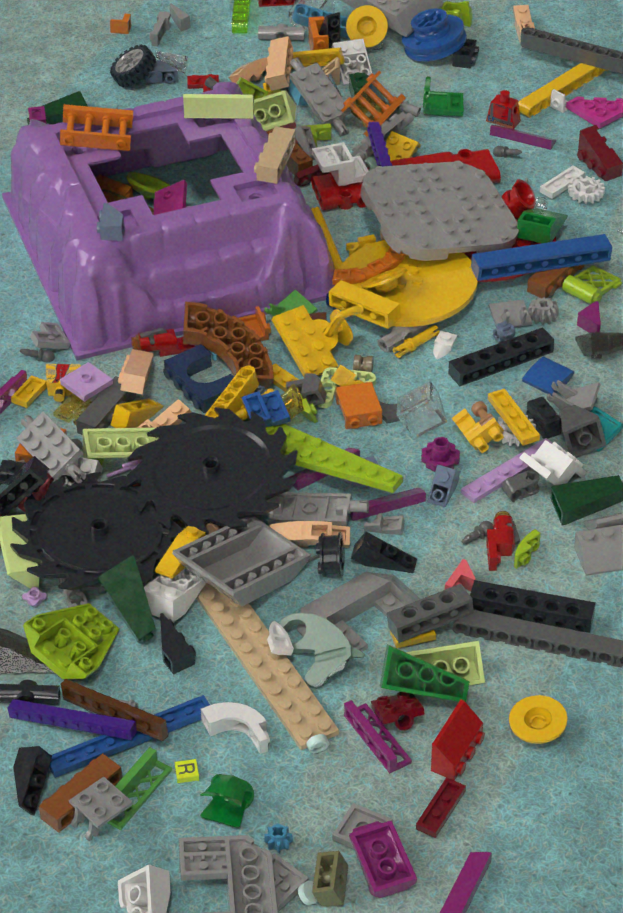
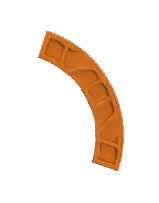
(355, 275)

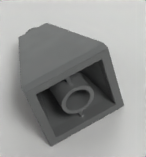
(581, 430)

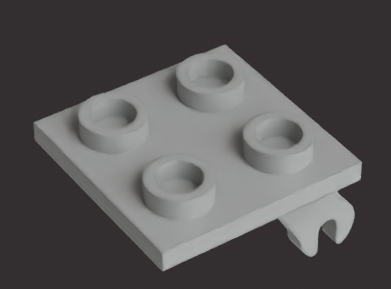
(511, 312)
(582, 397)
(99, 804)

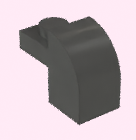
(310, 388)

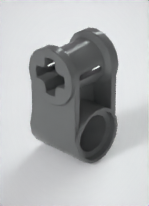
(520, 486)

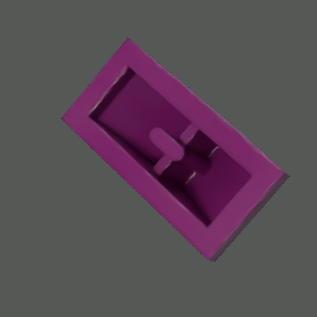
(590, 318)

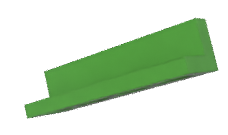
(136, 776)

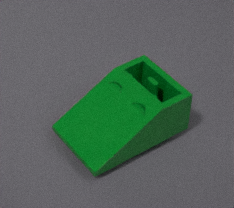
(539, 225)

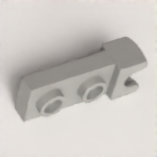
(160, 28)

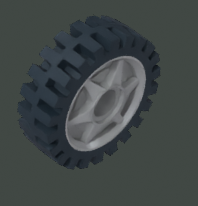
(132, 65)

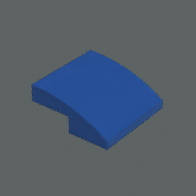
(544, 373)
(268, 406)

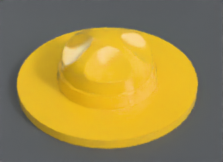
(367, 24)
(385, 281)
(538, 719)

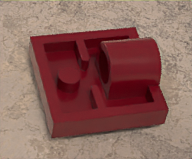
(391, 708)

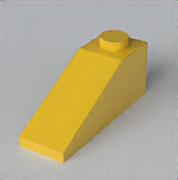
(134, 413)
(169, 565)

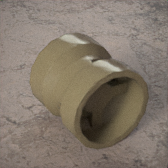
(366, 361)

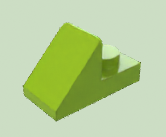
(251, 89)
(320, 132)

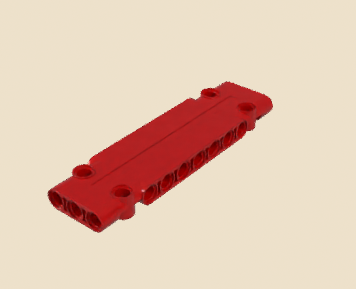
(333, 196)

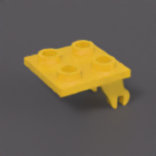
(400, 146)

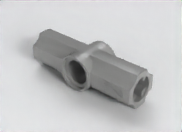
(273, 32)
(397, 336)

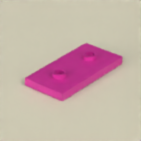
(170, 198)

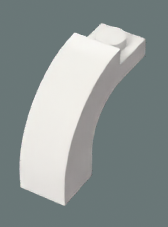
(237, 717)

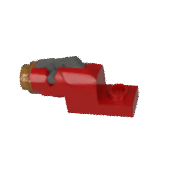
(161, 340)
(501, 539)

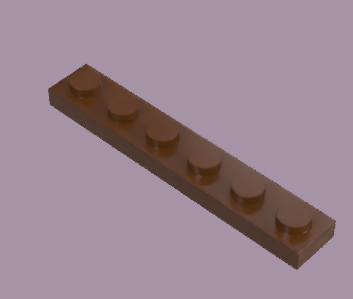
(108, 706)

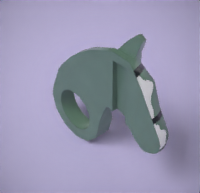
(326, 641)

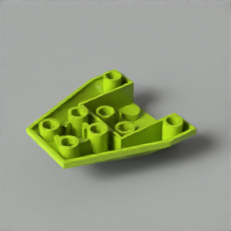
(71, 640)

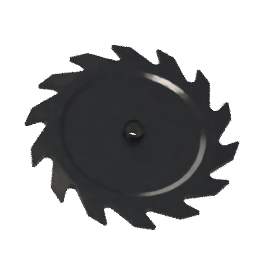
(211, 470)
(90, 530)

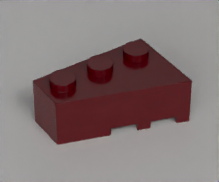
(598, 155)

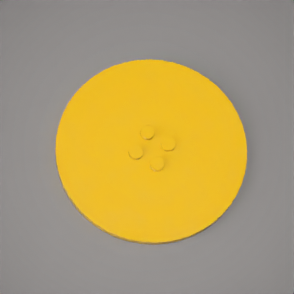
(427, 290)

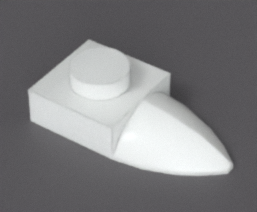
(444, 344)
(279, 640)

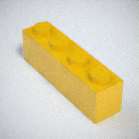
(376, 307)

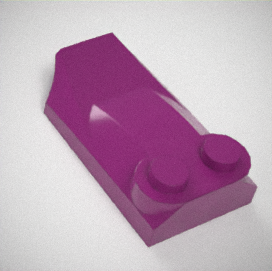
(382, 858)

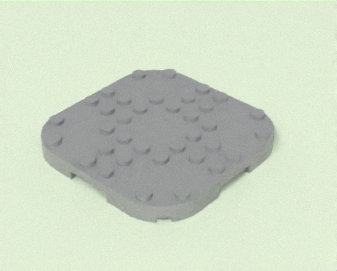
(438, 209)

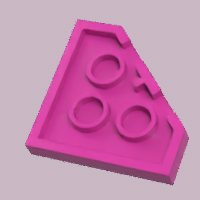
(597, 111)

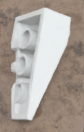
(145, 890)

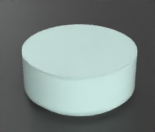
(317, 743)
(305, 893)

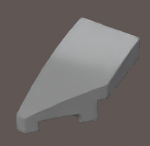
(386, 525)

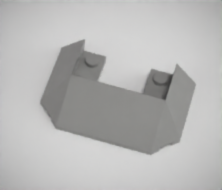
(357, 596)
(237, 860)

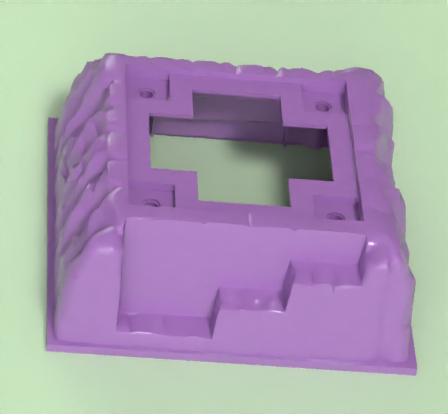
(220, 253)

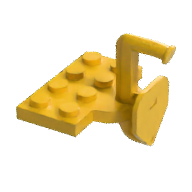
(313, 340)

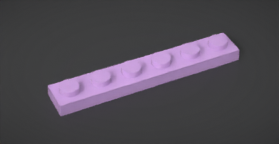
(493, 480)

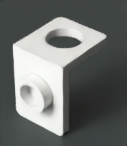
(558, 101)

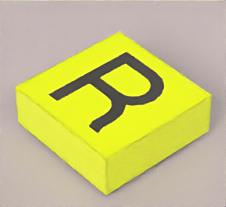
(186, 771)

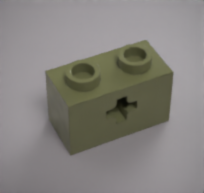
(330, 878)

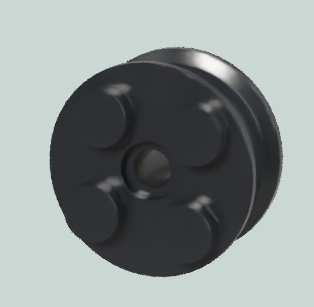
(331, 554)

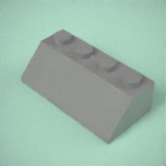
(600, 549)

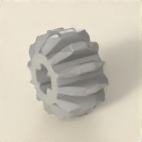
(543, 310)

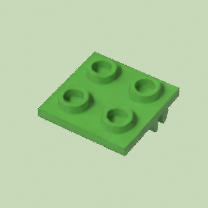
(292, 301)

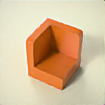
(121, 26)

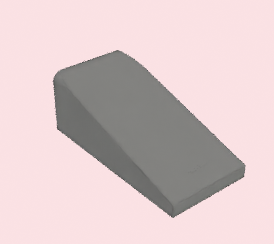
(180, 18)
(305, 139)

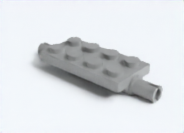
(320, 94)
(396, 124)
(51, 446)
(315, 507)

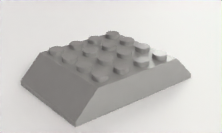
(398, 12)
(244, 560)

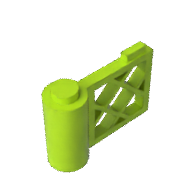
(586, 289)

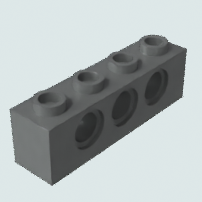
(430, 613)

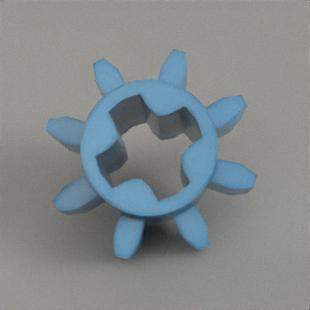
(278, 837)

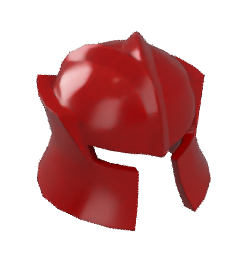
(519, 198)

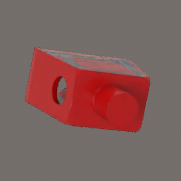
(504, 110)

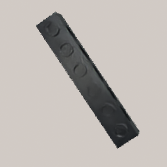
(501, 356)
(533, 606)

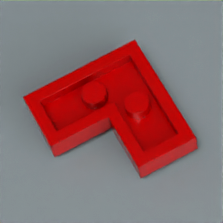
(198, 81)

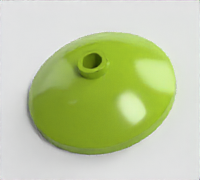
(145, 184)

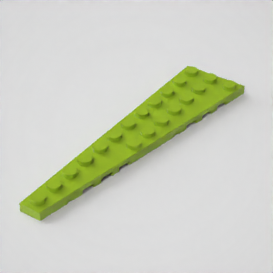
(334, 461)

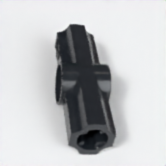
(31, 692)

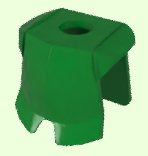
(229, 800)

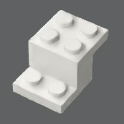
(340, 163)
(554, 463)

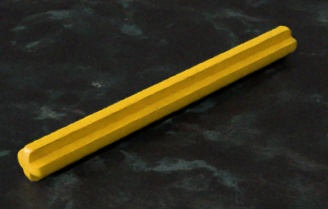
(330, 243)

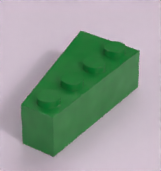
(415, 676)

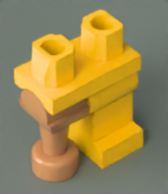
(481, 432)

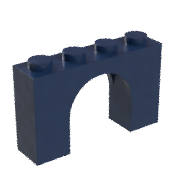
(186, 364)

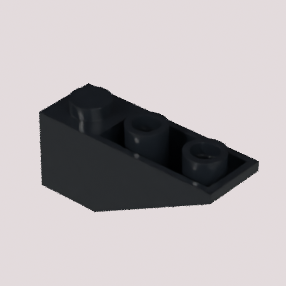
(331, 27)
(379, 554)
(175, 650)
(30, 775)

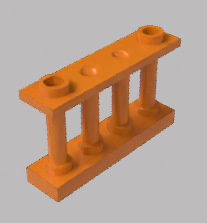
(385, 108)
(96, 116)

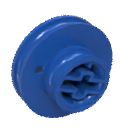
(434, 35)

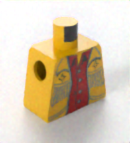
(54, 373)

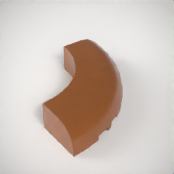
(228, 339)

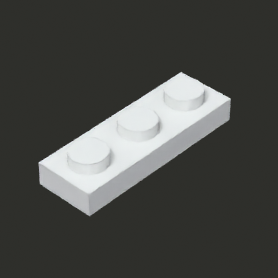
(560, 182)

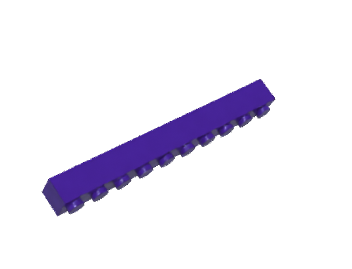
(378, 144)
(72, 719)

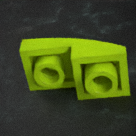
(309, 410)
(528, 545)

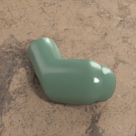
(371, 162)

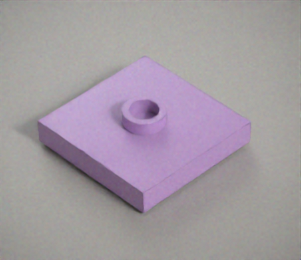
(86, 381)

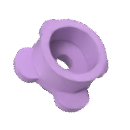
(34, 596)

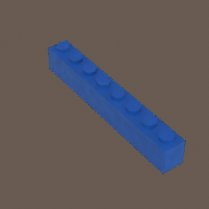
(541, 257)

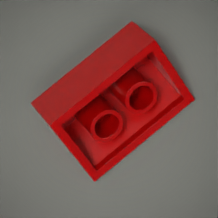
(456, 742)

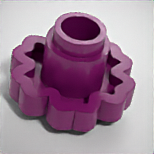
(440, 453)

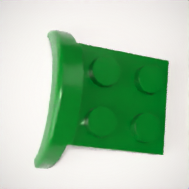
(442, 102)

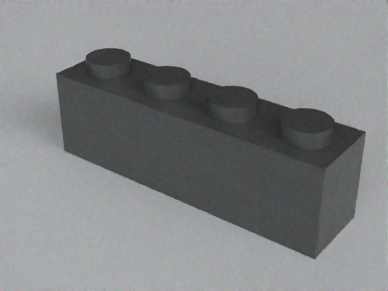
(101, 410)

